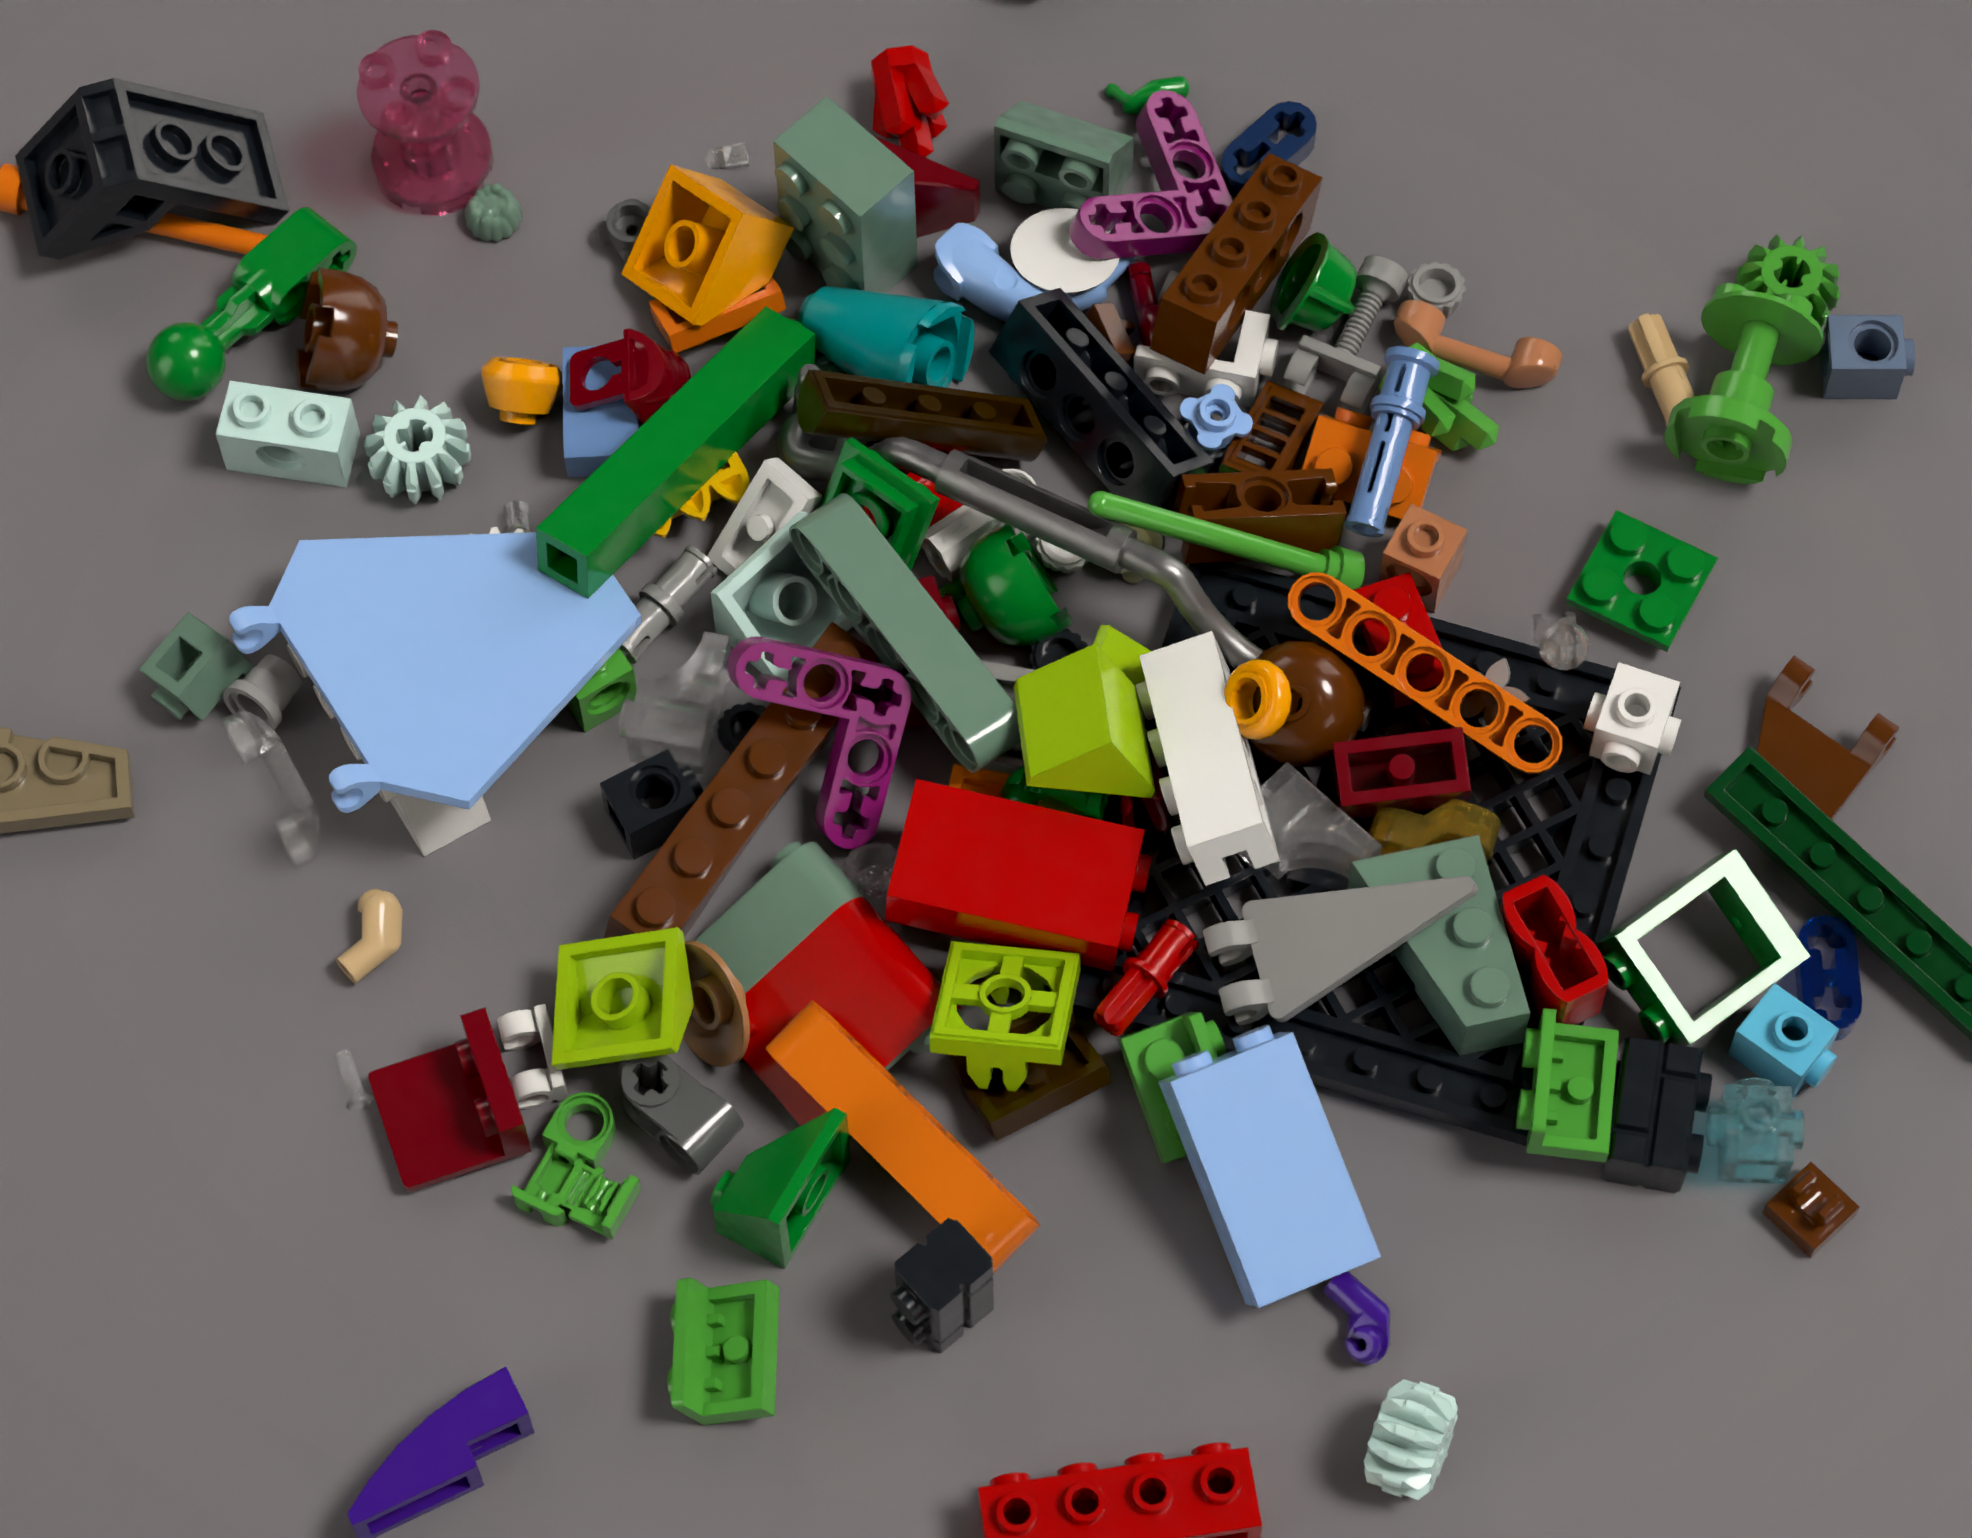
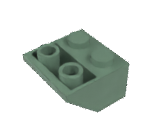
(1058, 158)

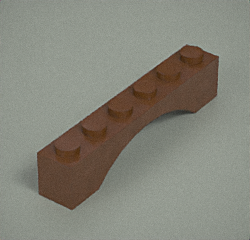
(734, 804)

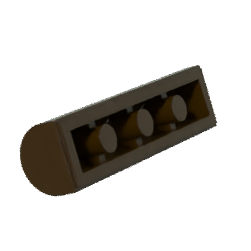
(929, 414)

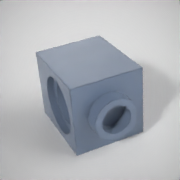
(1852, 377)

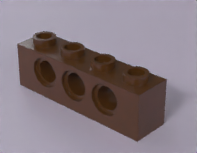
(1235, 263)

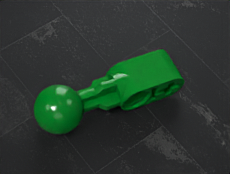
(266, 287)

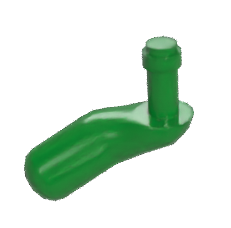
(1134, 102)

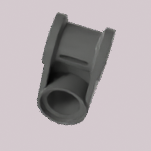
(685, 1118)

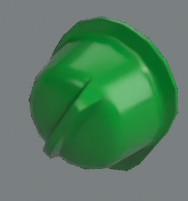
(1314, 286)

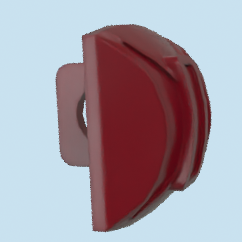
(646, 377)

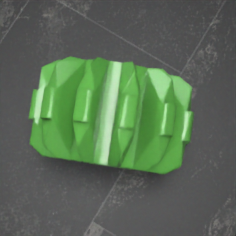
(1792, 270)

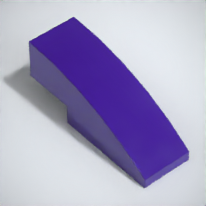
(441, 1455)

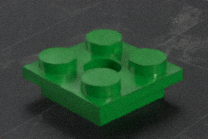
(896, 501)
(1639, 549)

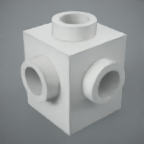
(1633, 720)

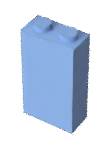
(1268, 1166)

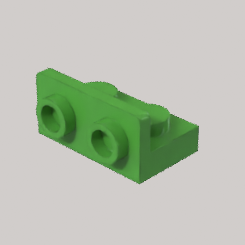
(1149, 1060)

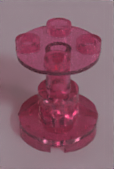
(427, 139)

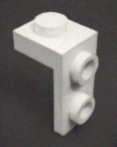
(1252, 359)

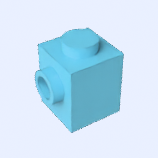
(1785, 1041)

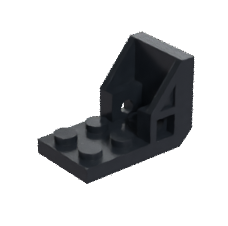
(131, 153)

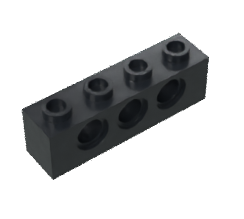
(1096, 400)

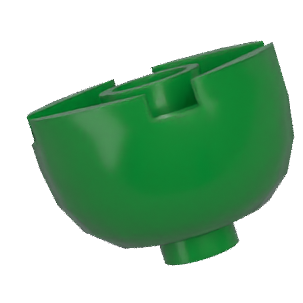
(1009, 589)

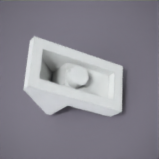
(766, 506)

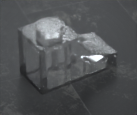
(679, 708)
(1310, 828)

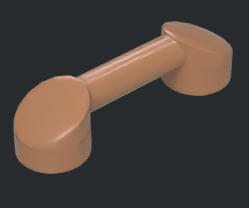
(1530, 365)

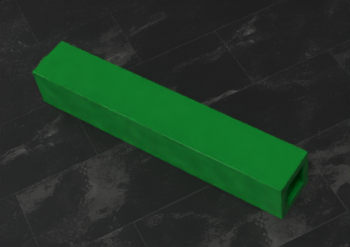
(674, 453)

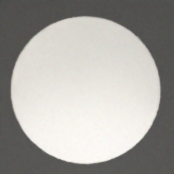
(1050, 259)

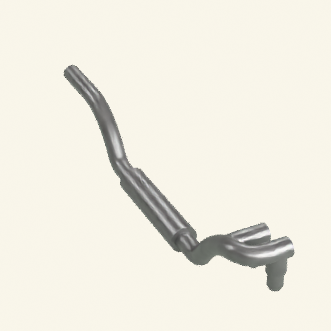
(1037, 514)

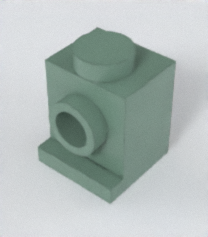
(193, 668)

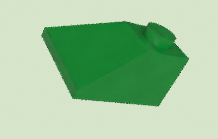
(782, 1188)

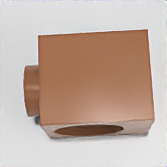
(1428, 550)

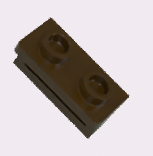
(1045, 1086)

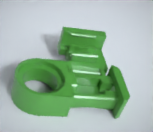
(581, 1184)

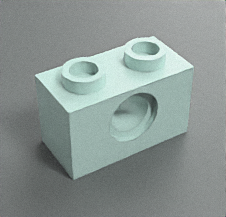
(288, 434)

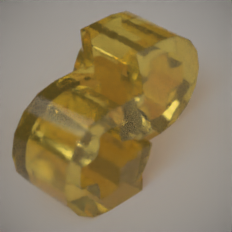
(1454, 820)

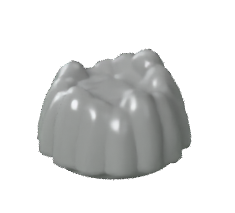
(1438, 286)

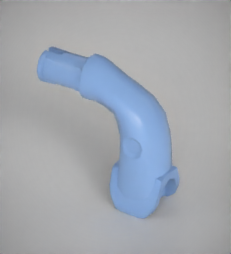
(975, 271)

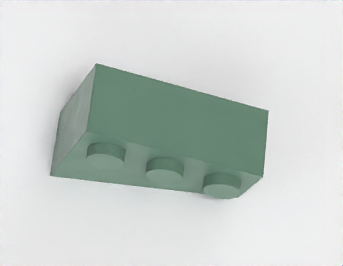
(1465, 958)

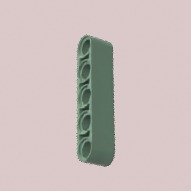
(907, 631)

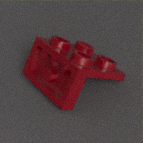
(450, 1108)

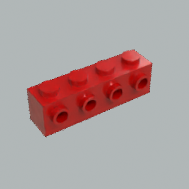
(1146, 1498)

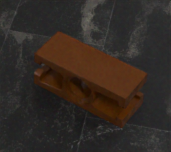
(1269, 504)

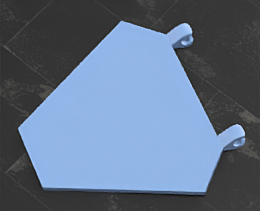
(436, 653)

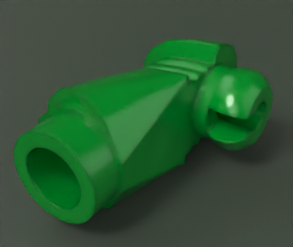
(1069, 801)

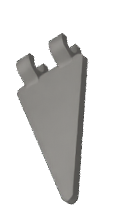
(1322, 940)

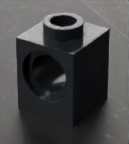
(644, 827)

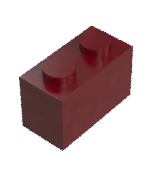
(1400, 772)

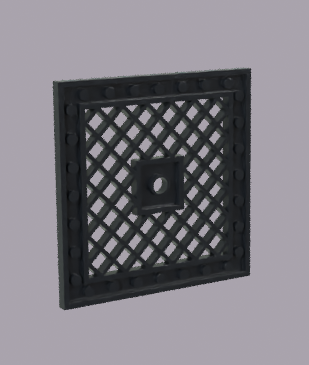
(1336, 1047)

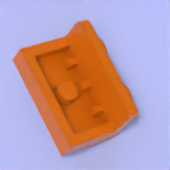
(1342, 445)

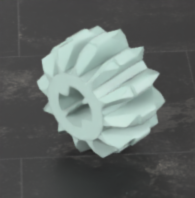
(395, 447)
(1410, 1439)

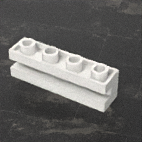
(1207, 759)

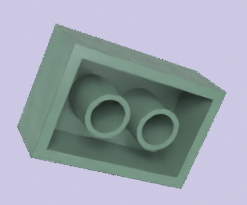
(846, 201)

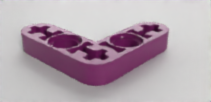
(1175, 203)
(856, 722)

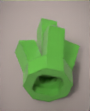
(1449, 409)

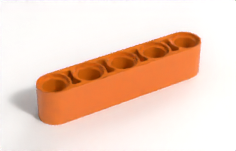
(1402, 650)
(901, 1132)

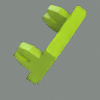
(1004, 969)

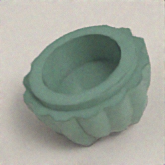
(493, 213)

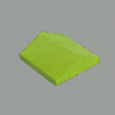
(621, 998)

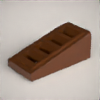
(1292, 446)

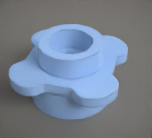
(1211, 433)

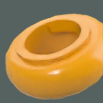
(1274, 700)

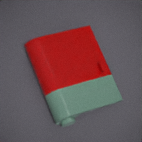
(818, 939)

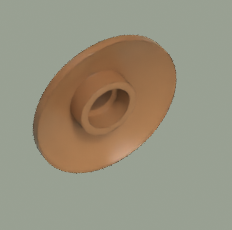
(719, 1019)

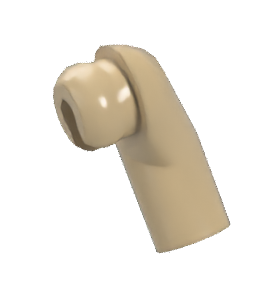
(380, 934)

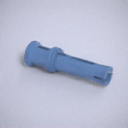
(1396, 415)

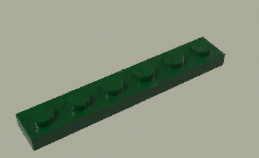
(1848, 883)

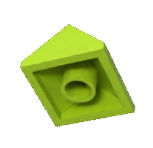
(1083, 727)

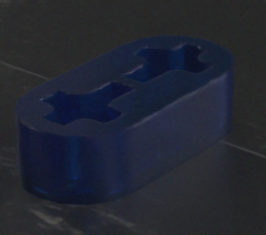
(1841, 976)

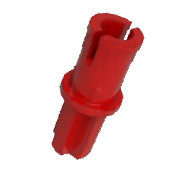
(1146, 976)

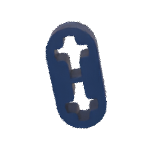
(1262, 138)

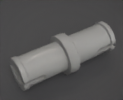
(665, 600)

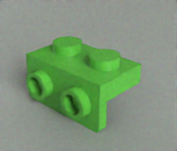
(1571, 1089)
(724, 1350)

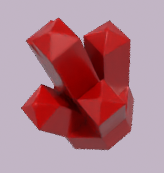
(907, 98)

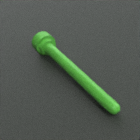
(1338, 562)

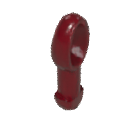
(1143, 298)

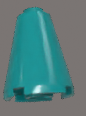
(890, 335)

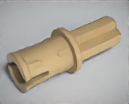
(1662, 366)

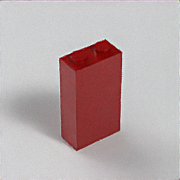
(1017, 874)

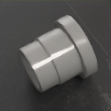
(264, 690)

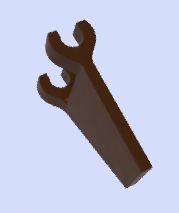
(1808, 756)

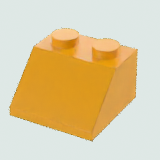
(704, 246)

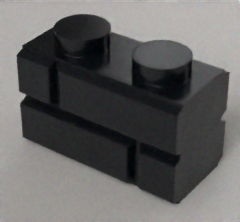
(1654, 1115)
(942, 1287)

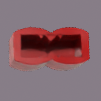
(1558, 960)

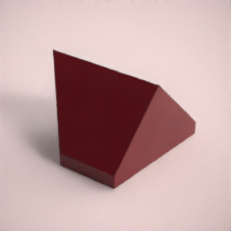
(941, 193)

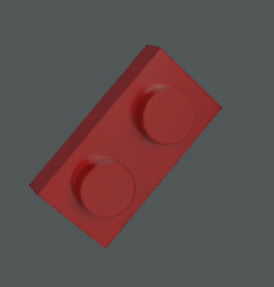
(1402, 600)

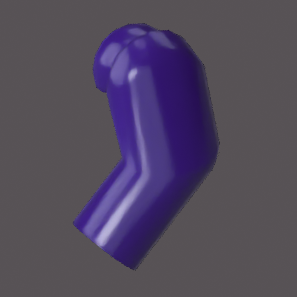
(1367, 1318)

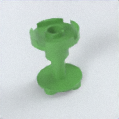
(1733, 425)

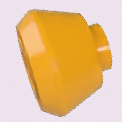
(521, 387)

